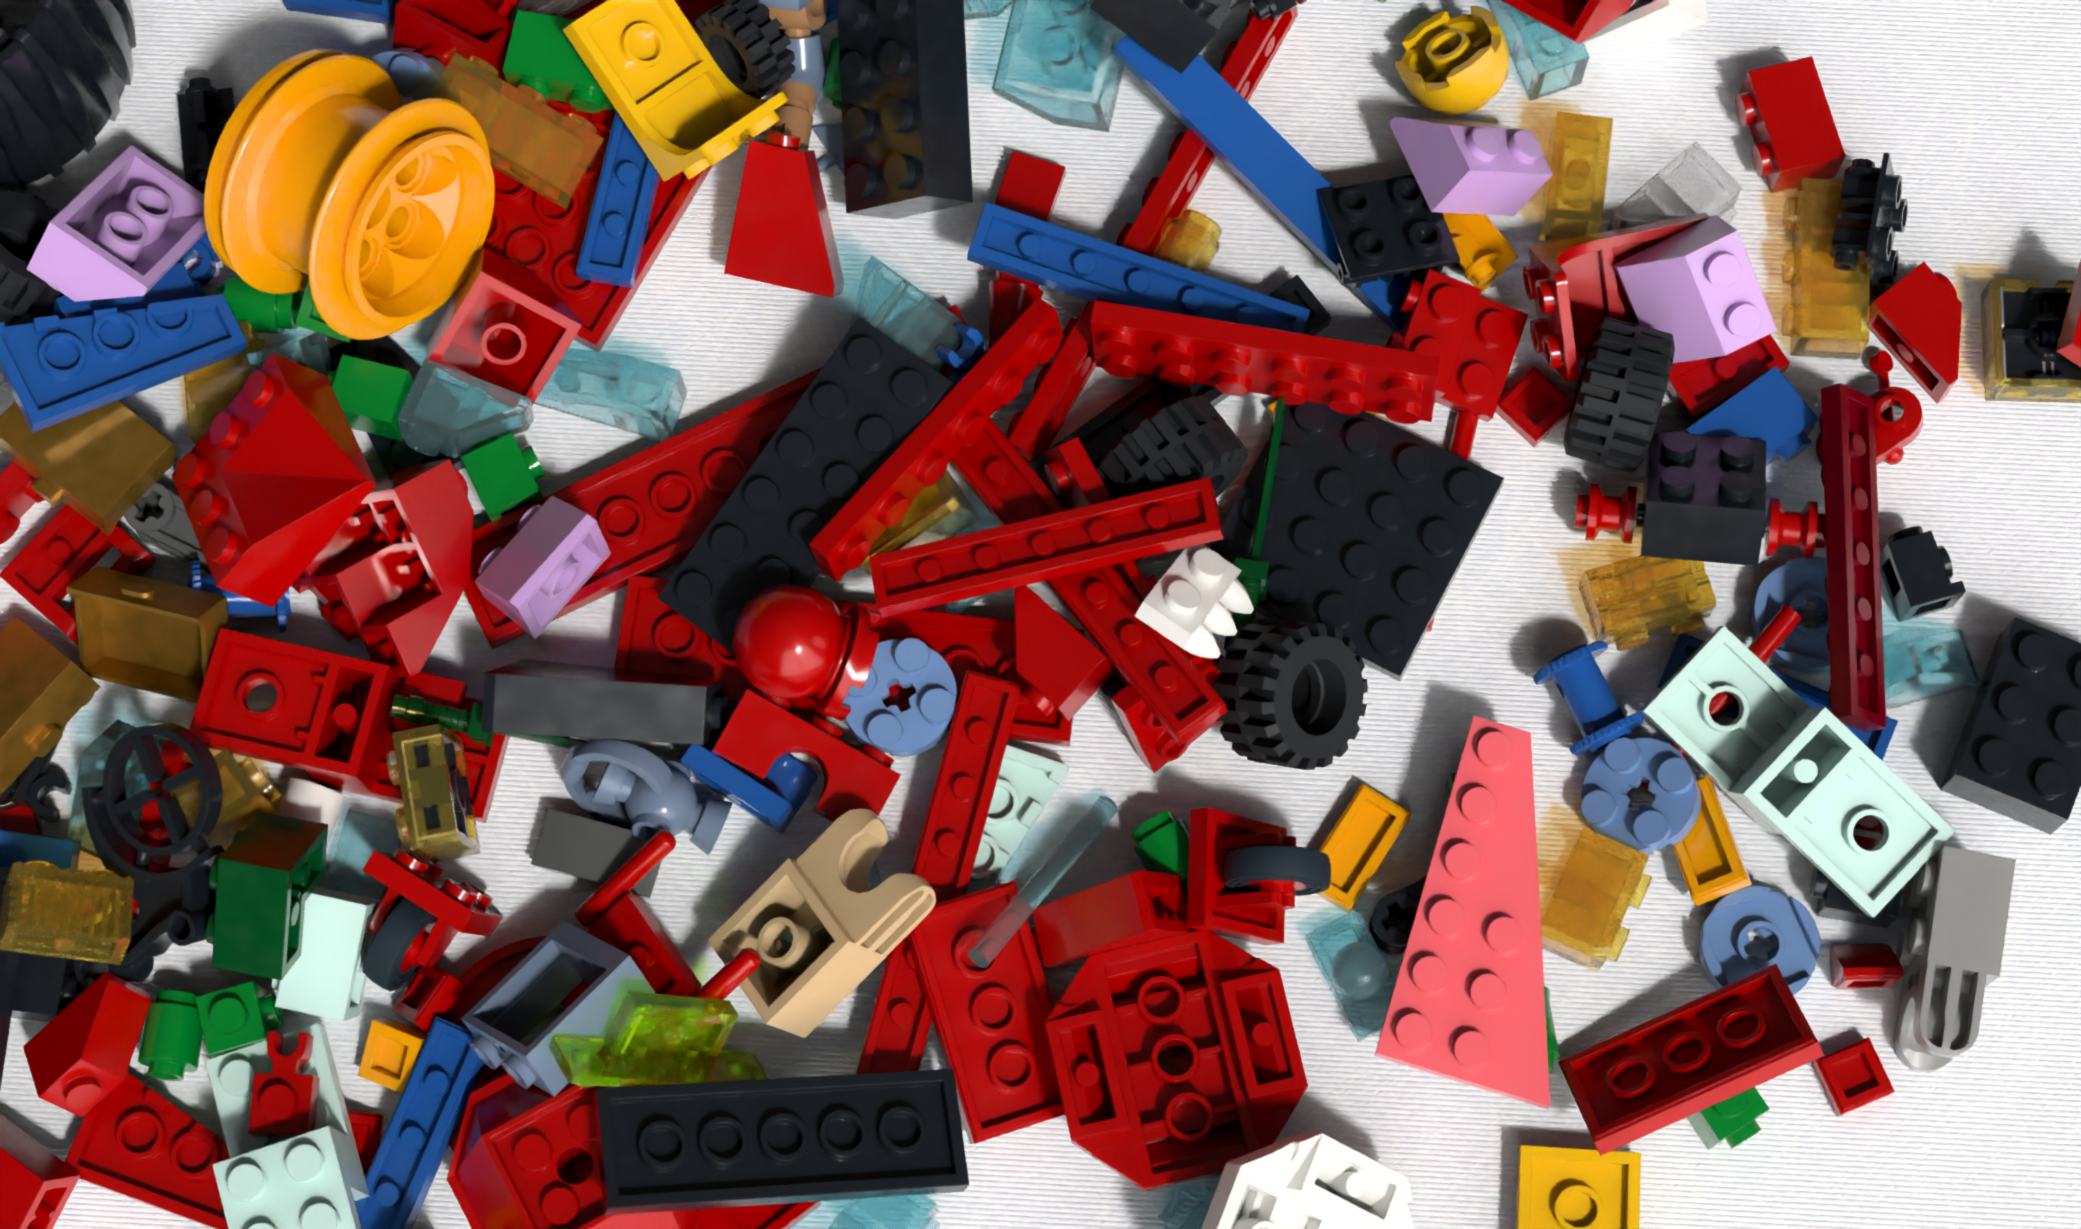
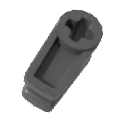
(171, 531)

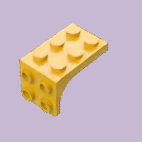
(668, 85)
(1577, 1189)

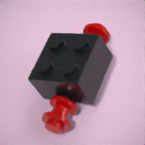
(1703, 504)

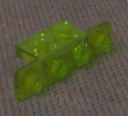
(659, 1043)

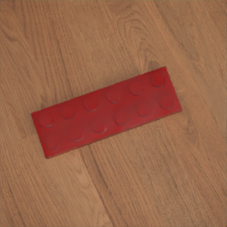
(1264, 361)

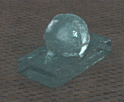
(1354, 971)

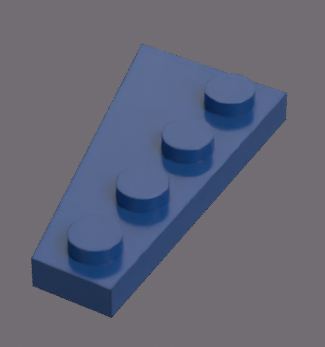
(92, 360)

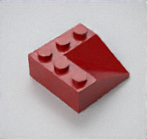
(272, 480)

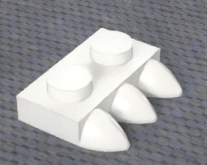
(1196, 601)

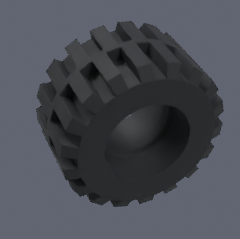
(21, 229)
(1619, 394)
(1173, 448)
(1291, 693)

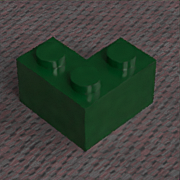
(264, 893)

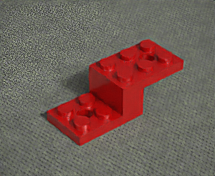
(325, 717)

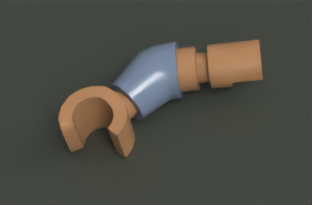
(807, 81)

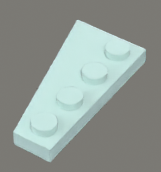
(1019, 798)

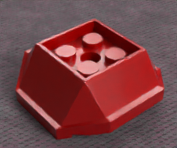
(1185, 995)
(515, 1156)

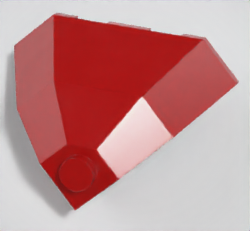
(397, 565)

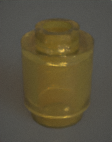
(1189, 241)

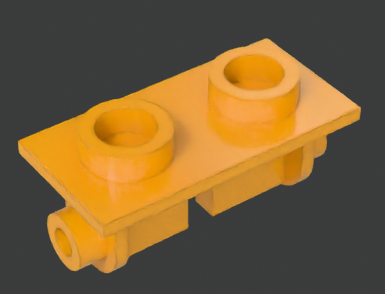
(1481, 248)

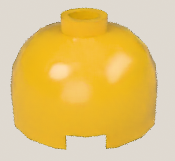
(1455, 61)

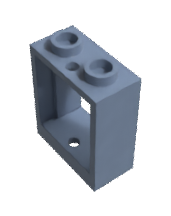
(536, 989)

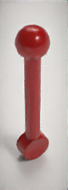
(1881, 364)

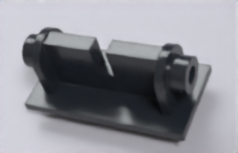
(202, 120)

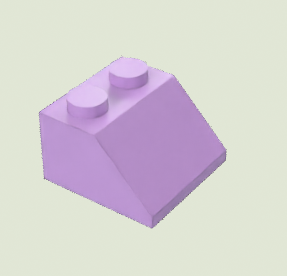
(1472, 164)
(1698, 291)
(543, 564)

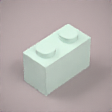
(329, 972)

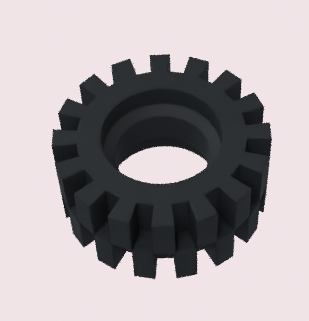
(747, 45)

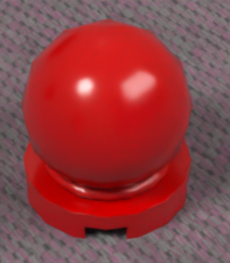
(802, 646)

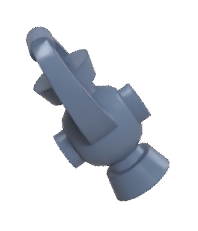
(645, 803)

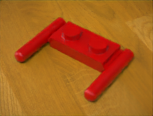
(627, 924)

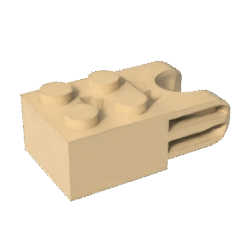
(822, 924)

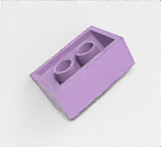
(120, 231)

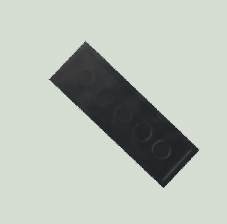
(816, 461)
(779, 1141)

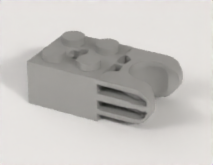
(1950, 953)

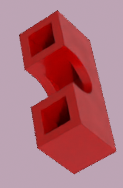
(765, 731)

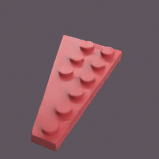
(1473, 960)

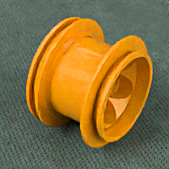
(349, 190)

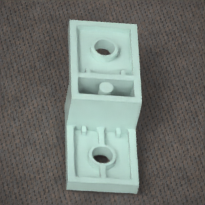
(1797, 771)
(286, 1180)

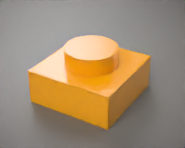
(391, 1053)

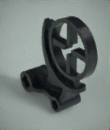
(170, 900)

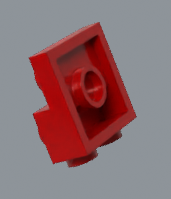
(1469, 335)

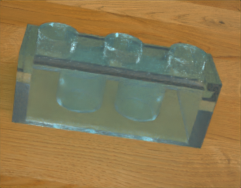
(1060, 63)

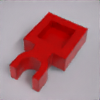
(286, 1099)

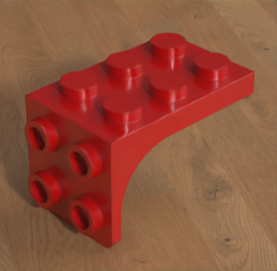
(1579, 287)

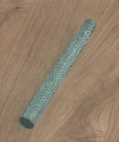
(1042, 882)

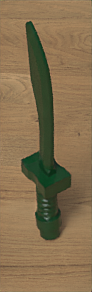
(1255, 572)
(416, 710)

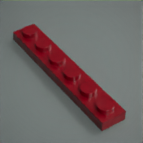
(1852, 558)

